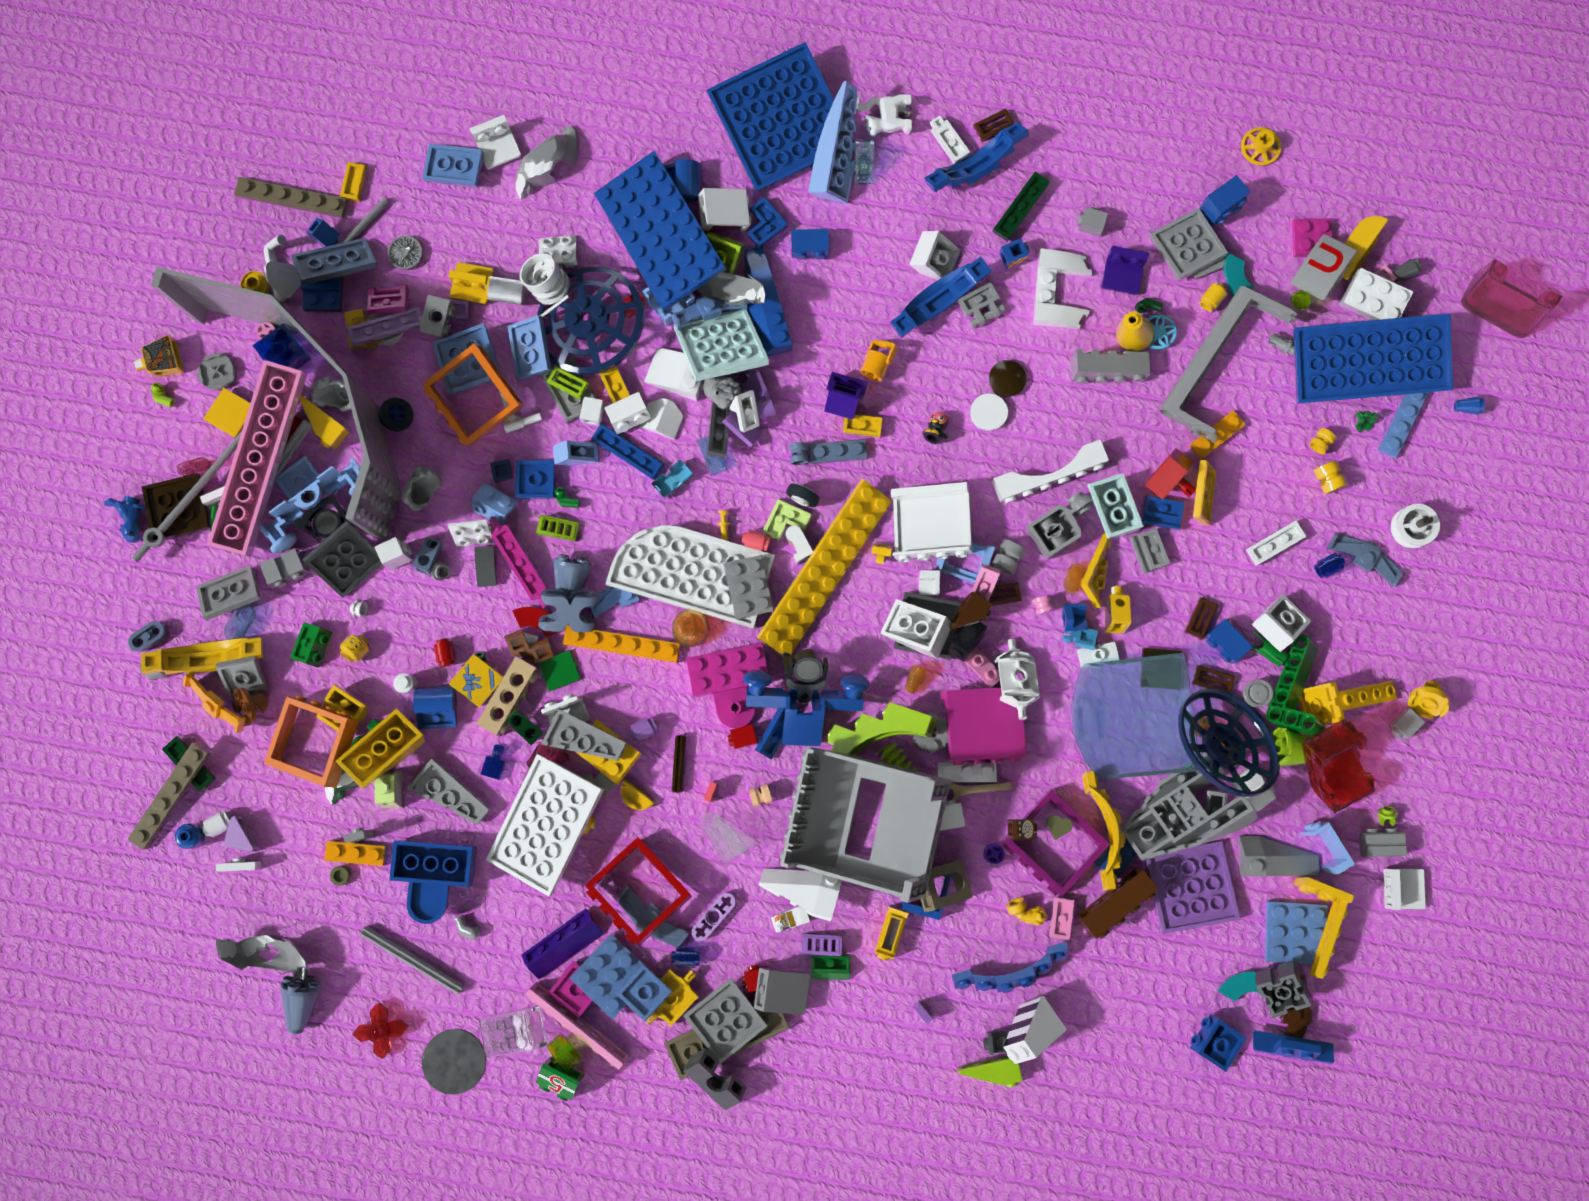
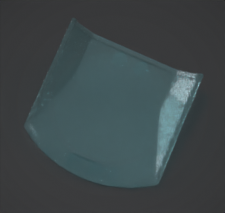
(1129, 716)

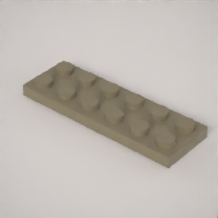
(689, 1043)

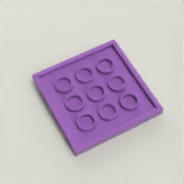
(1193, 888)

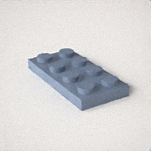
(334, 261)

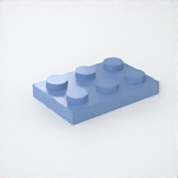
(453, 165)
(529, 348)

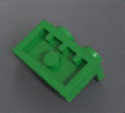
(311, 645)

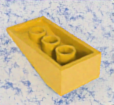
(381, 749)

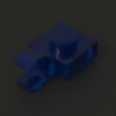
(494, 766)

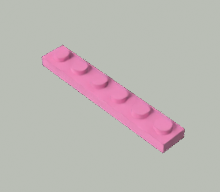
(578, 1026)

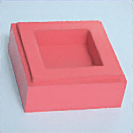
(711, 792)

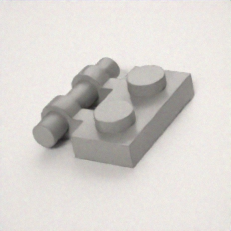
(979, 299)

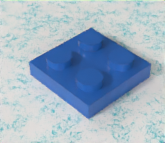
(535, 479)

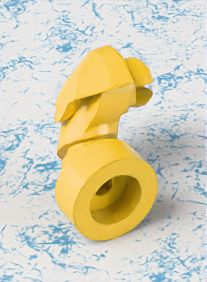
(1033, 915)

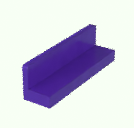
(561, 944)

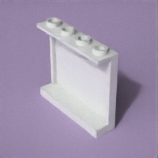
(932, 522)

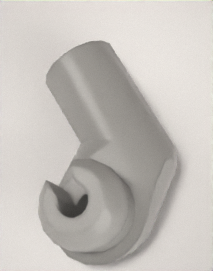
(466, 931)

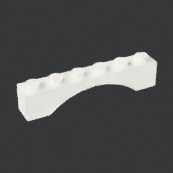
(1013, 484)

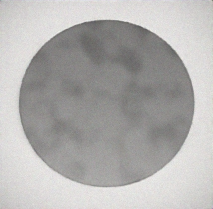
(453, 1062)

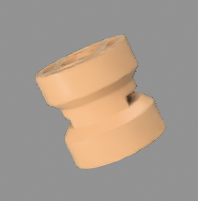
(760, 795)

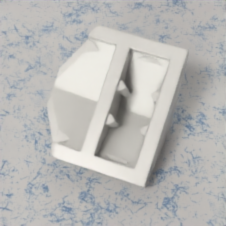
(664, 418)

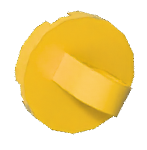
(1429, 700)

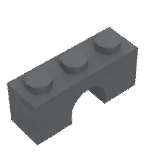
(723, 1090)

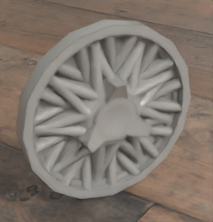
(405, 252)

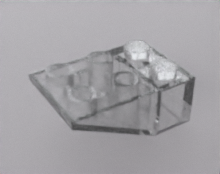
(513, 1032)

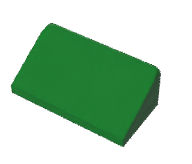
(830, 967)

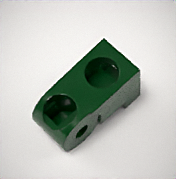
(524, 726)

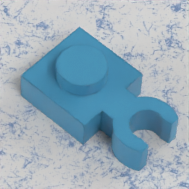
(1083, 638)

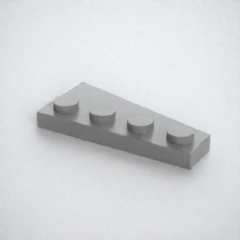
(578, 736)
(444, 788)

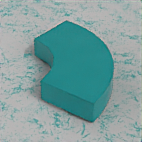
(1234, 273)
(1238, 985)

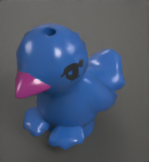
(129, 511)

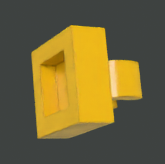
(881, 551)

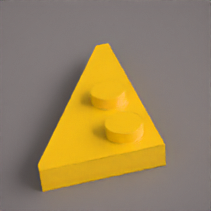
(1096, 573)

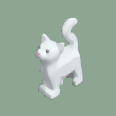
(889, 110)

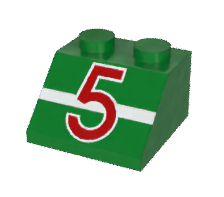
(558, 1080)

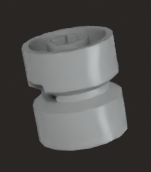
(1008, 557)

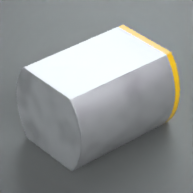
(506, 290)

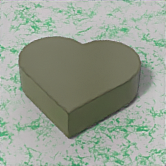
(1058, 826)

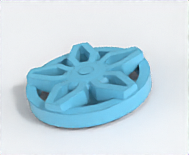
(1160, 332)

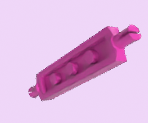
(518, 561)

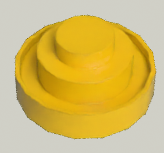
(255, 281)

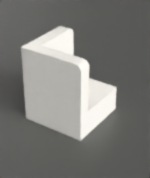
(592, 411)
(929, 583)

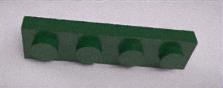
(1021, 206)

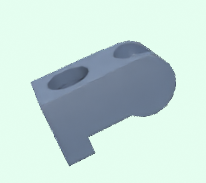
(427, 556)

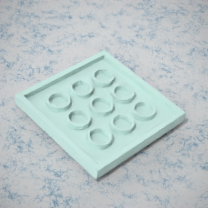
(721, 345)

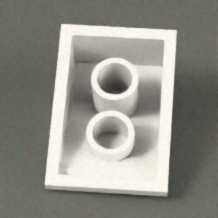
(672, 373)
(917, 628)

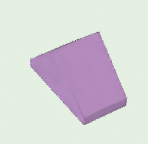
(239, 836)

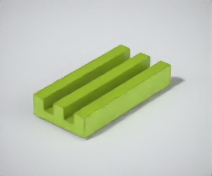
(585, 384)

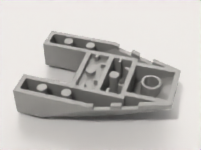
(1175, 819)

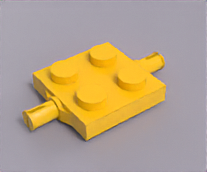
(678, 1000)

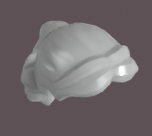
(721, 390)
(331, 394)
(421, 487)

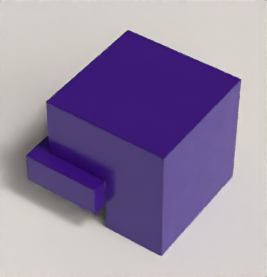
(844, 395)

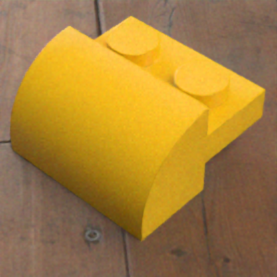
(345, 702)

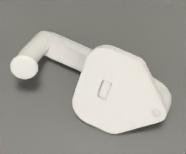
(281, 276)

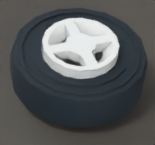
(802, 495)

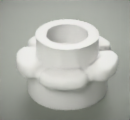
(358, 608)

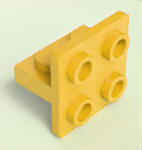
(469, 282)

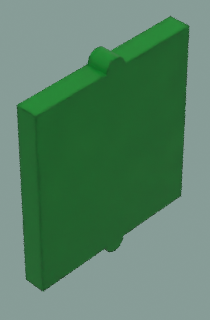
(559, 671)

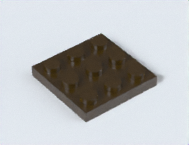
(165, 496)

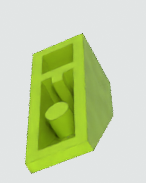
(996, 1070)

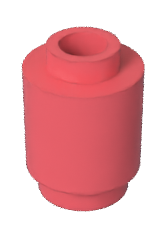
(756, 540)

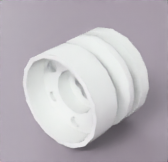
(544, 278)

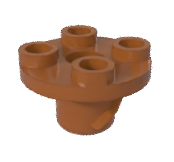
(248, 705)

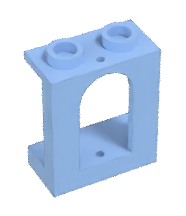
(986, 554)

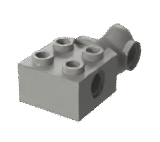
(1058, 526)

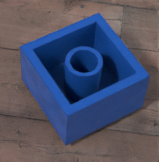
(1224, 201)

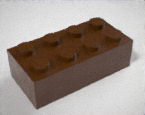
(1116, 904)

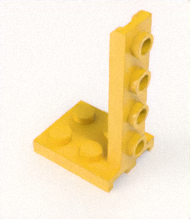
(1328, 703)
(1332, 927)

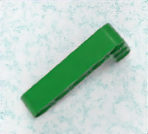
(1293, 690)

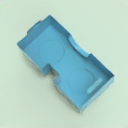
(678, 475)

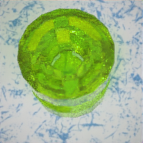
(1300, 300)

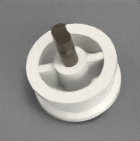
(1415, 526)

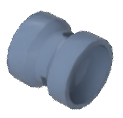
(799, 453)

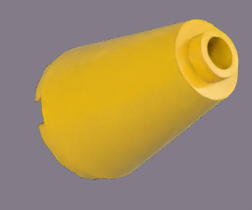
(1135, 332)

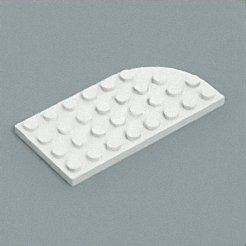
(682, 570)

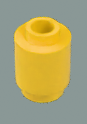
(1213, 297)

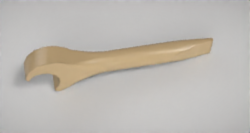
(959, 790)

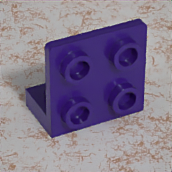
(1124, 270)

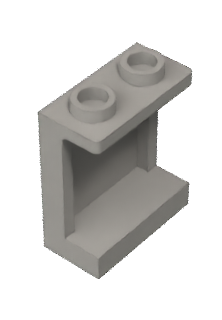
(782, 991)

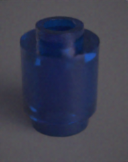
(1329, 565)
(686, 957)

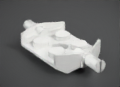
(1016, 691)

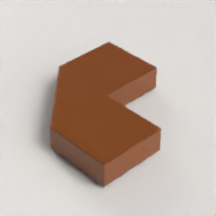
(534, 652)

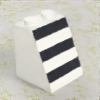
(1032, 1030)

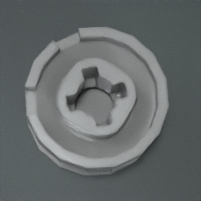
(1257, 693)

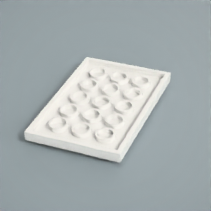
(544, 825)

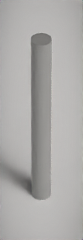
(366, 221)

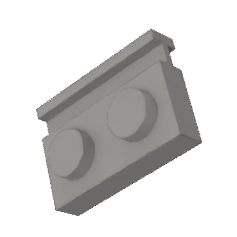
(1149, 550)

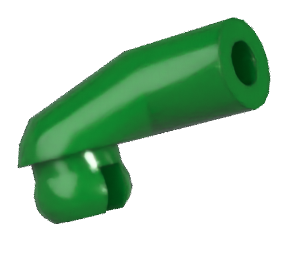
(564, 500)

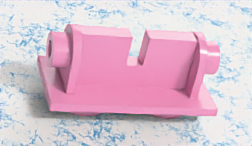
(983, 668)

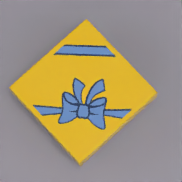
(476, 680)

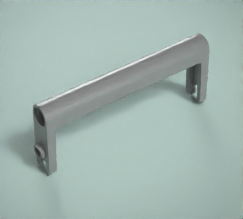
(1209, 351)

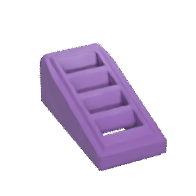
(838, 947)

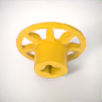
(1261, 144)

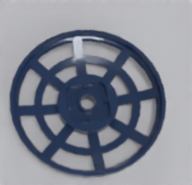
(597, 324)
(1235, 747)

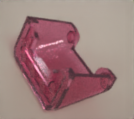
(1506, 304)

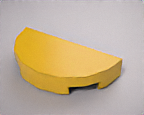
(634, 797)

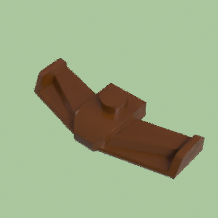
(1297, 1020)

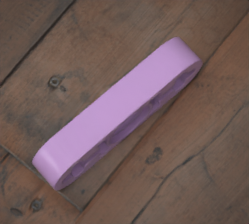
(700, 924)

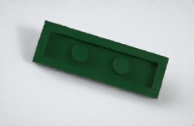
(175, 750)

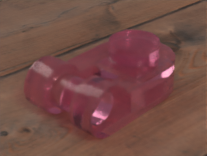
(193, 466)

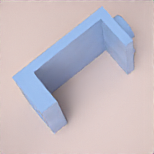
(1342, 859)

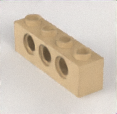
(518, 667)

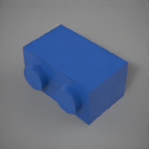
(810, 243)
(1228, 641)

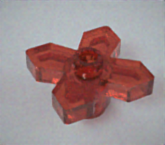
(381, 1041)

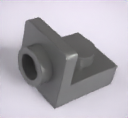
(995, 1041)

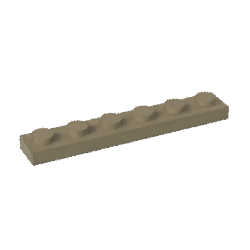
(290, 197)
(169, 795)

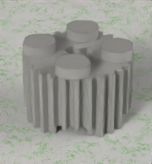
(936, 743)

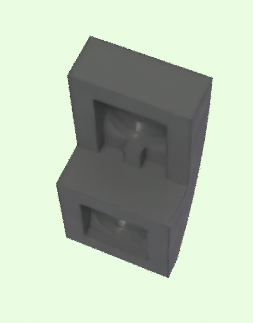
(485, 566)

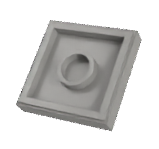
(242, 673)

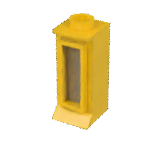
(890, 933)

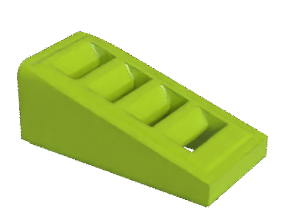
(541, 523)

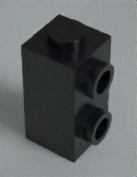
(966, 640)

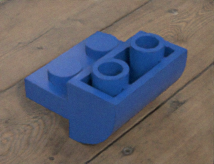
(687, 177)
(435, 707)

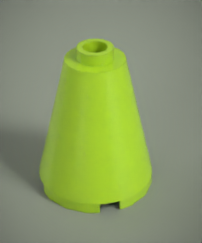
(1289, 747)

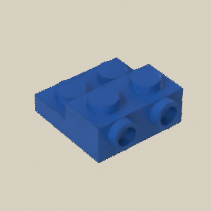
(323, 295)
(1217, 1042)

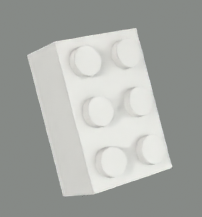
(1375, 296)

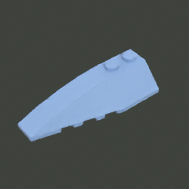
(833, 159)

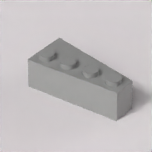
(1109, 366)

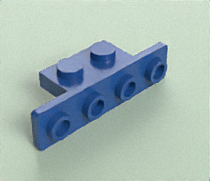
(1293, 1047)

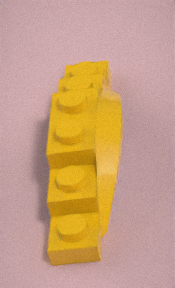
(200, 657)
(1113, 822)

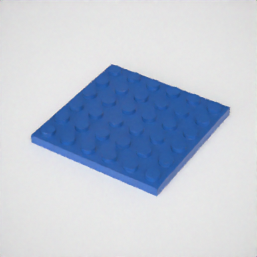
(774, 115)

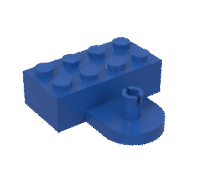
(430, 872)

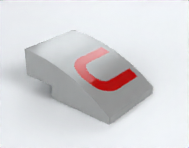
(1324, 267)

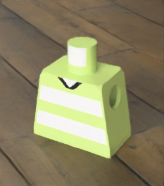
(389, 790)

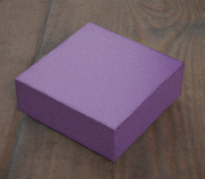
(922, 1012)

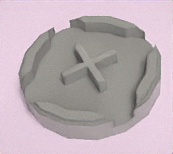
(217, 372)

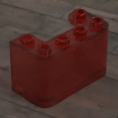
(1336, 767)

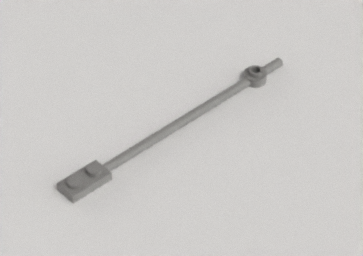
(151, 532)

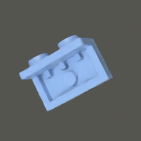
(492, 503)

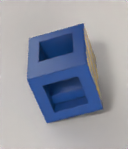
(1018, 247)

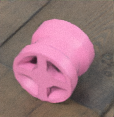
(264, 329)
(1043, 604)

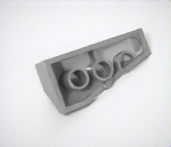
(1269, 858)

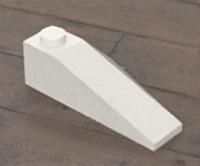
(804, 888)

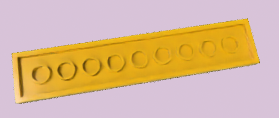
(824, 568)

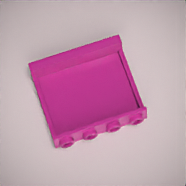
(982, 727)

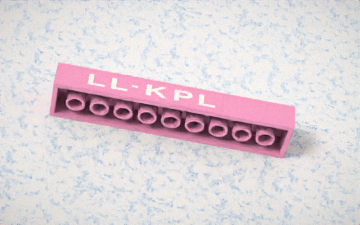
(257, 458)

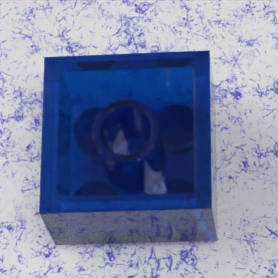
(282, 348)

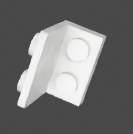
(496, 142)
(572, 705)
(1404, 889)

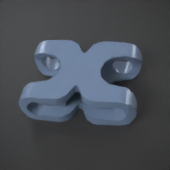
(568, 610)

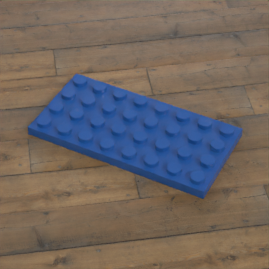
(659, 231)
(1373, 358)

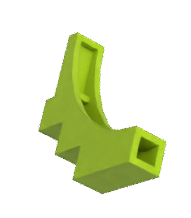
(896, 721)

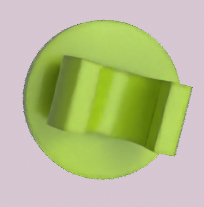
(1385, 813)

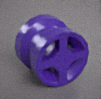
(997, 854)

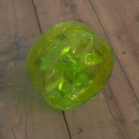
(564, 1052)

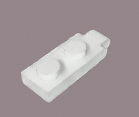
(949, 140)

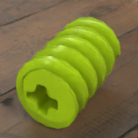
(893, 756)

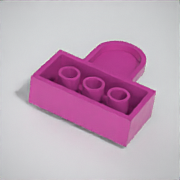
(722, 676)

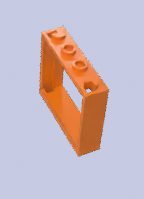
(498, 379)
(282, 732)

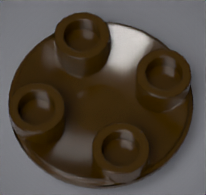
(1007, 378)

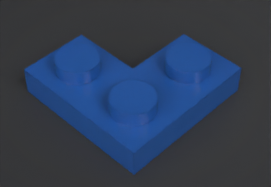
(770, 223)

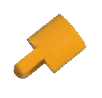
(877, 363)

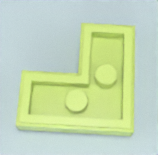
(783, 515)

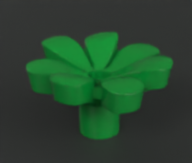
(1365, 421)

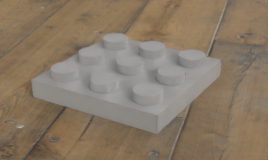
(1188, 244)
(725, 1020)

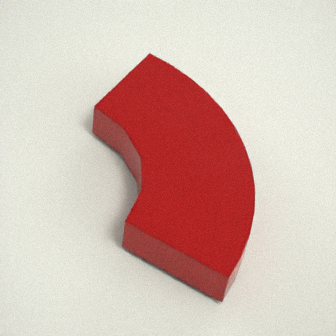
(530, 618)

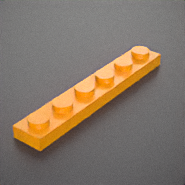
(623, 644)

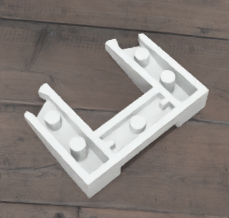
(1045, 311)

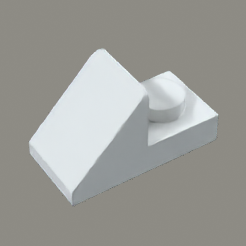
(746, 411)

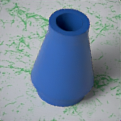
(1470, 405)

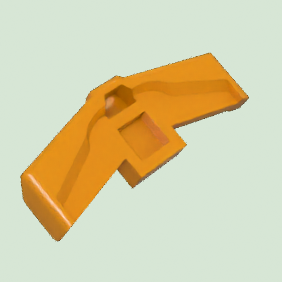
(213, 704)

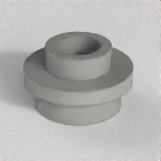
(444, 573)

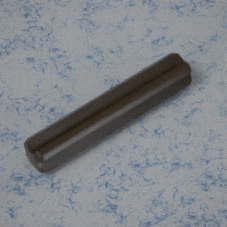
(678, 765)

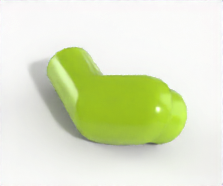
(159, 395)

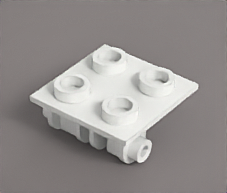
(561, 249)
(471, 532)

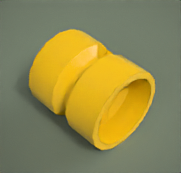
(1330, 477)

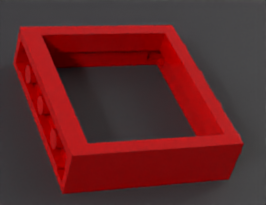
(618, 920)

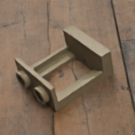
(956, 868)

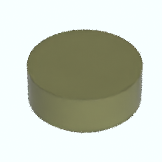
(340, 875)

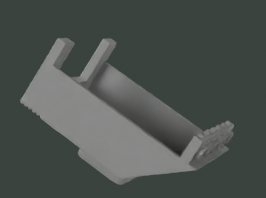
(904, 832)

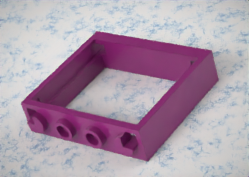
(1076, 819)

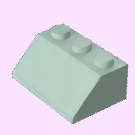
(1115, 506)

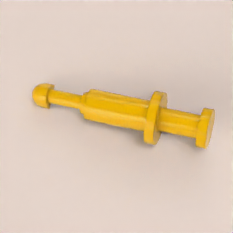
(724, 525)

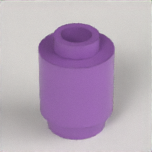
(643, 729)

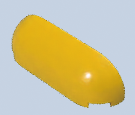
(1363, 240)

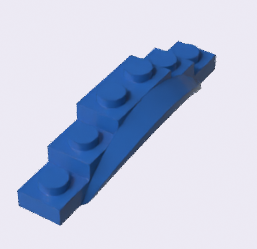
(979, 163)
(940, 296)
(1008, 982)

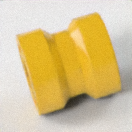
(1322, 441)

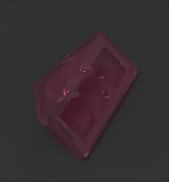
(555, 754)

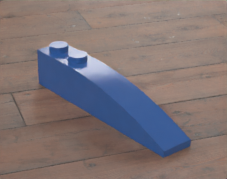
(769, 316)

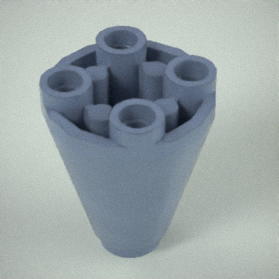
(570, 573)
(299, 1001)

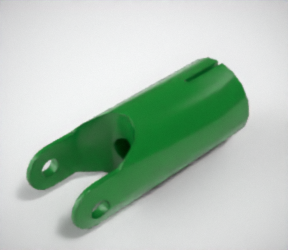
(1268, 651)

